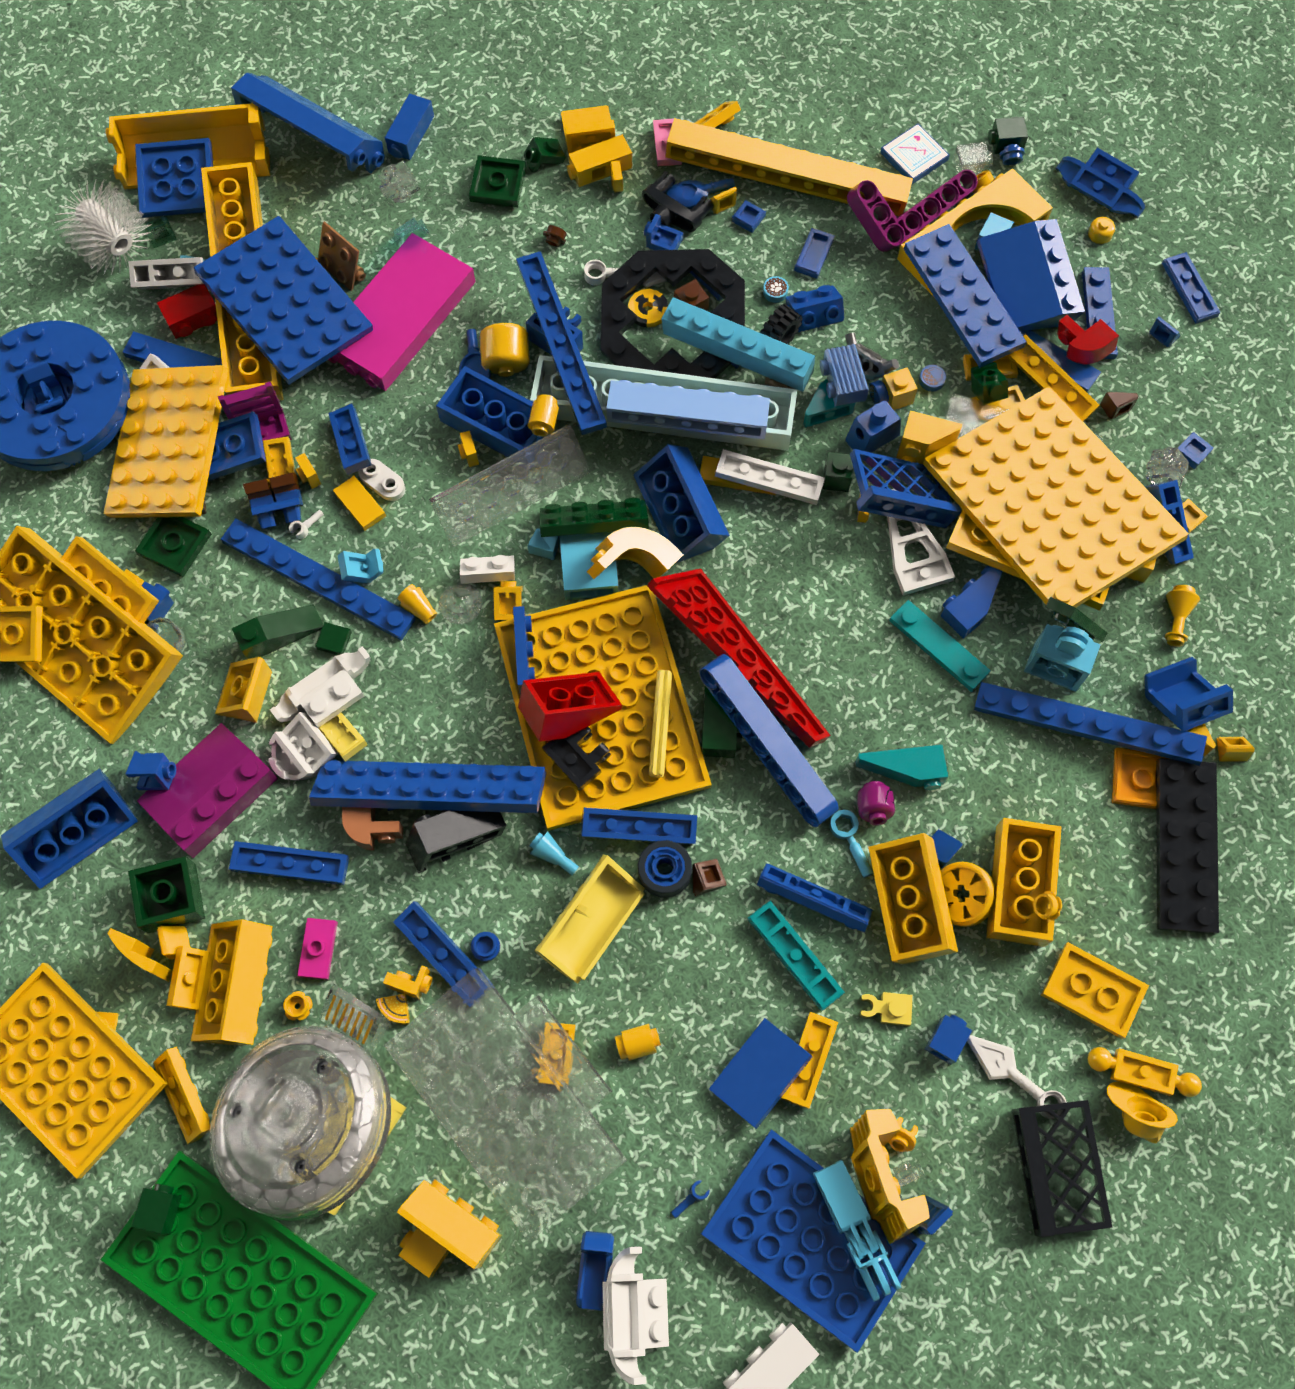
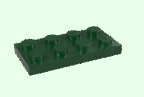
(593, 518)

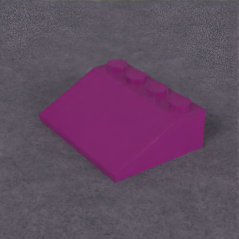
(208, 790)

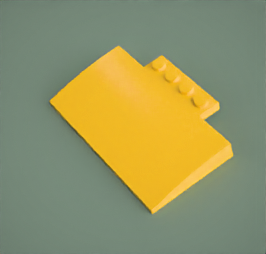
(93, 630)

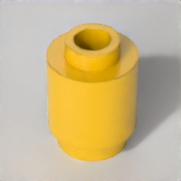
(543, 415)
(637, 1042)

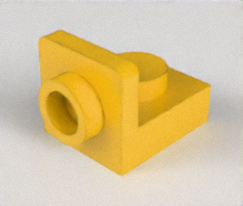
(505, 598)
(403, 982)

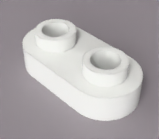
(380, 479)

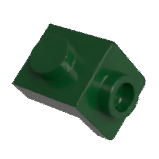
(543, 151)

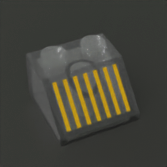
(354, 1019)

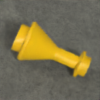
(1181, 602)

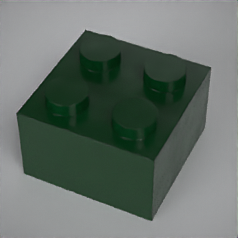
(166, 894)

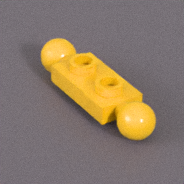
(1144, 1072)

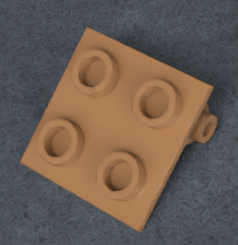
(339, 257)

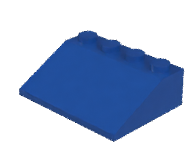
(1032, 274)

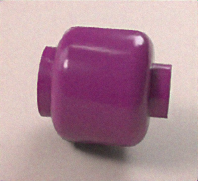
(875, 803)

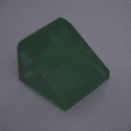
(160, 231)

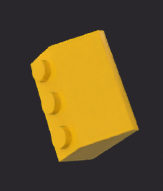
(451, 1223)

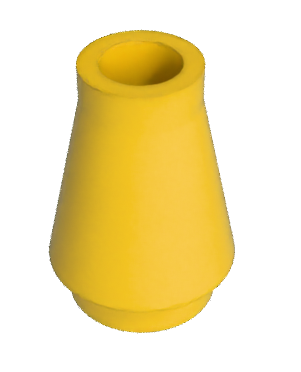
(416, 603)

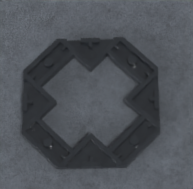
(673, 267)

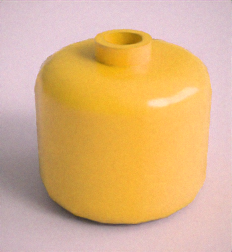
(504, 348)

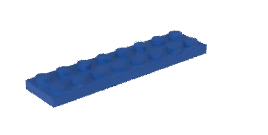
(429, 786)

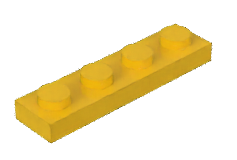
(1046, 373)

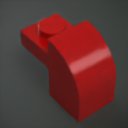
(1087, 345)

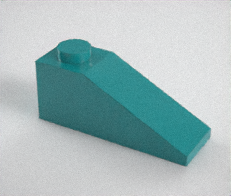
(911, 766)

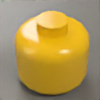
(1101, 230)

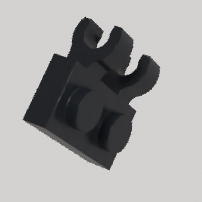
(574, 761)

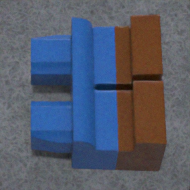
(266, 501)

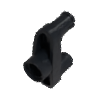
(671, 210)

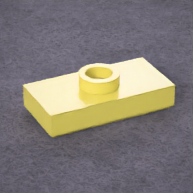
(343, 736)

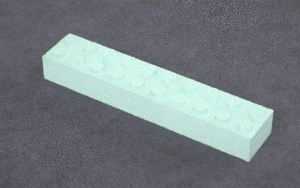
(780, 406)

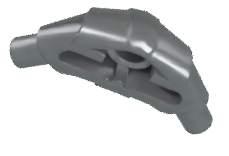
(872, 363)

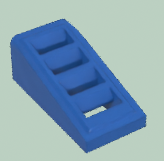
(938, 1216)

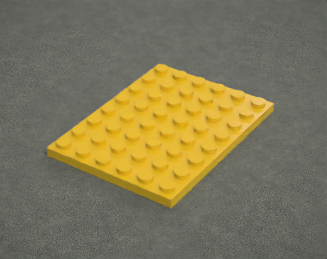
(1054, 500)
(628, 645)

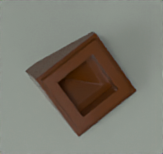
(707, 877)

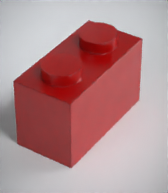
(189, 310)

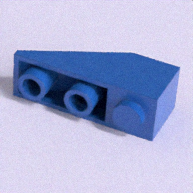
(972, 605)

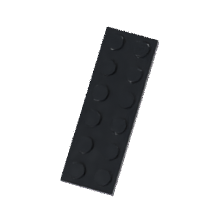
(1187, 846)

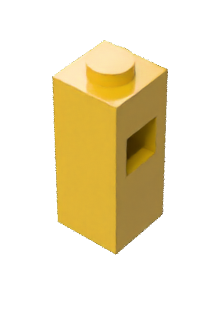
(594, 161)

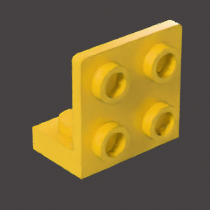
(587, 127)

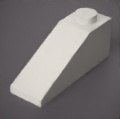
(164, 273)

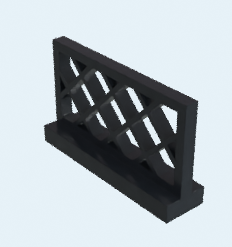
(1035, 1172)

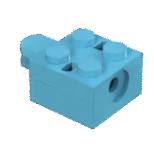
(1063, 656)

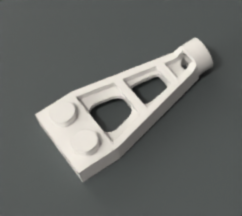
(923, 573)

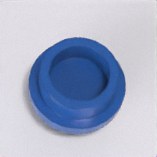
(1012, 154)
(485, 946)

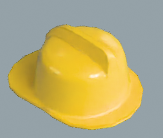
(1141, 1112)

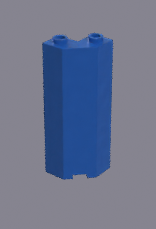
(311, 120)

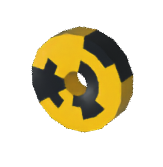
(650, 298)

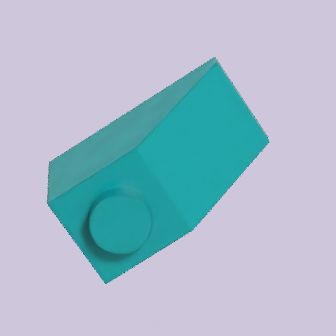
(823, 408)

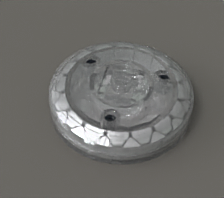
(300, 1123)

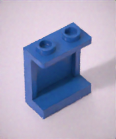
(1186, 695)

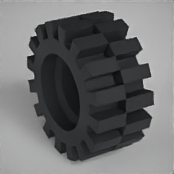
(782, 324)

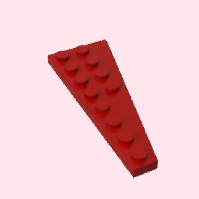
(716, 624)

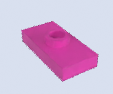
(317, 949)

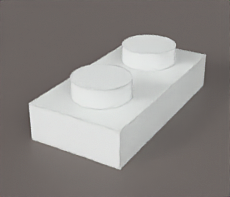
(487, 569)

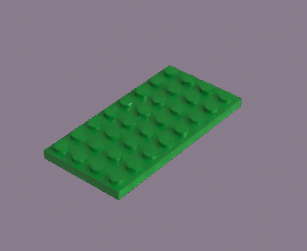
(243, 1281)

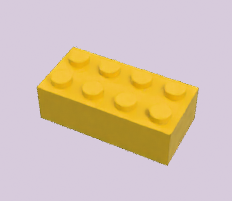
(1021, 870)
(912, 899)

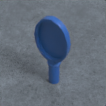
(690, 191)
(473, 358)

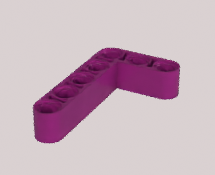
(915, 215)

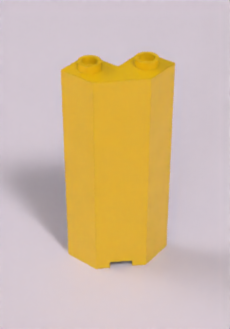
(232, 129)

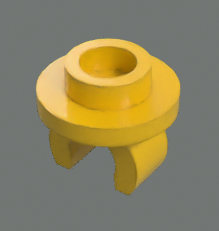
(904, 1140)

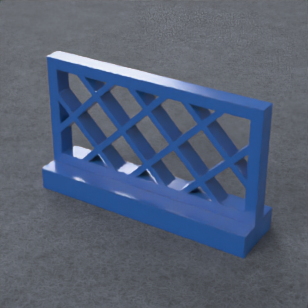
(901, 503)

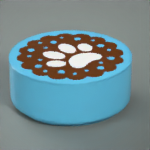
(775, 289)

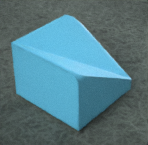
(543, 546)

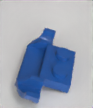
(1104, 181)

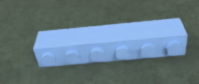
(687, 409)

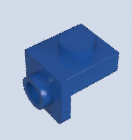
(661, 236)

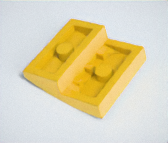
(139, 954)

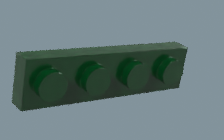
(1073, 617)

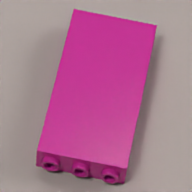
(405, 308)

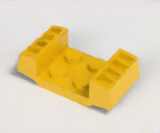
(875, 1178)

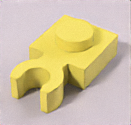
(892, 1008)

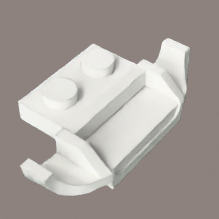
(325, 691)
(632, 1315)

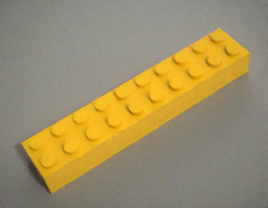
(231, 214)

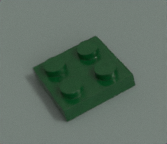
(497, 181)
(173, 543)

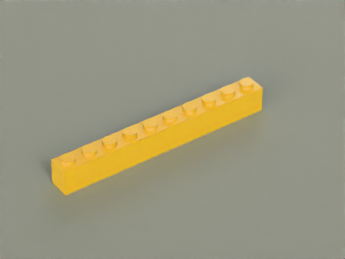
(780, 164)

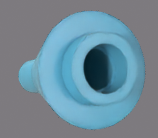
(547, 849)

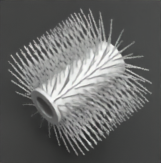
(103, 226)

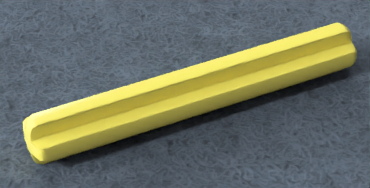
(660, 724)

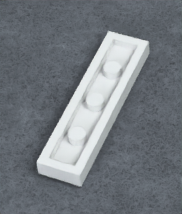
(769, 477)

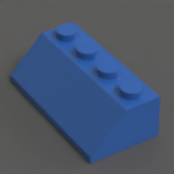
(489, 411)
(681, 502)
(68, 828)

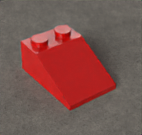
(566, 704)

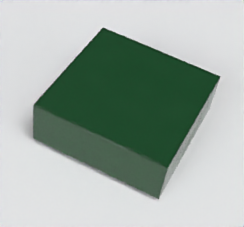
(333, 639)

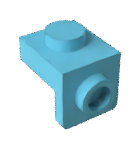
(360, 567)

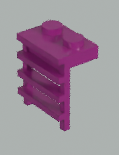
(264, 403)

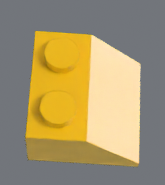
(925, 436)

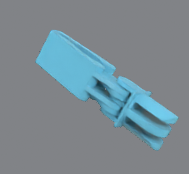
(848, 1214)

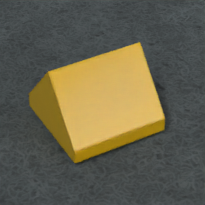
(1234, 749)

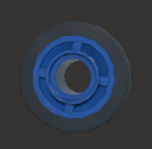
(672, 854)

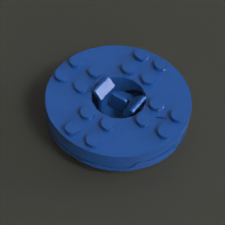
(58, 395)

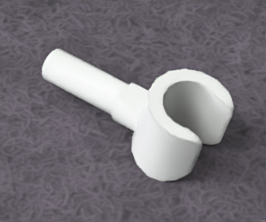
(305, 525)

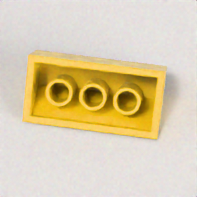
(233, 983)

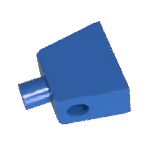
(876, 425)

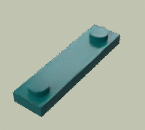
(939, 645)
(795, 956)

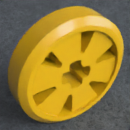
(981, 889)

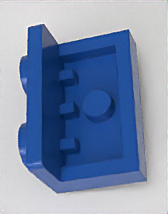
(817, 307)

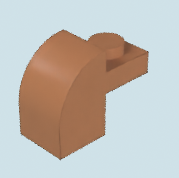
(363, 828)

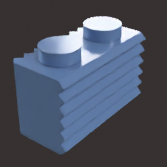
(844, 375)

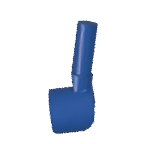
(690, 1199)

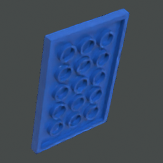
(283, 299)
(787, 1238)

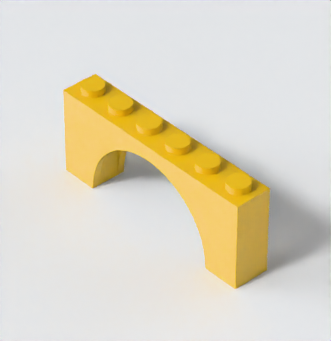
(1006, 197)

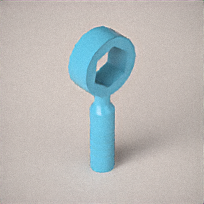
(855, 847)

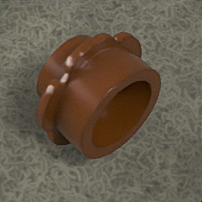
(554, 236)

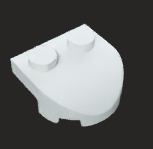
(300, 749)

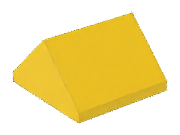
(244, 689)

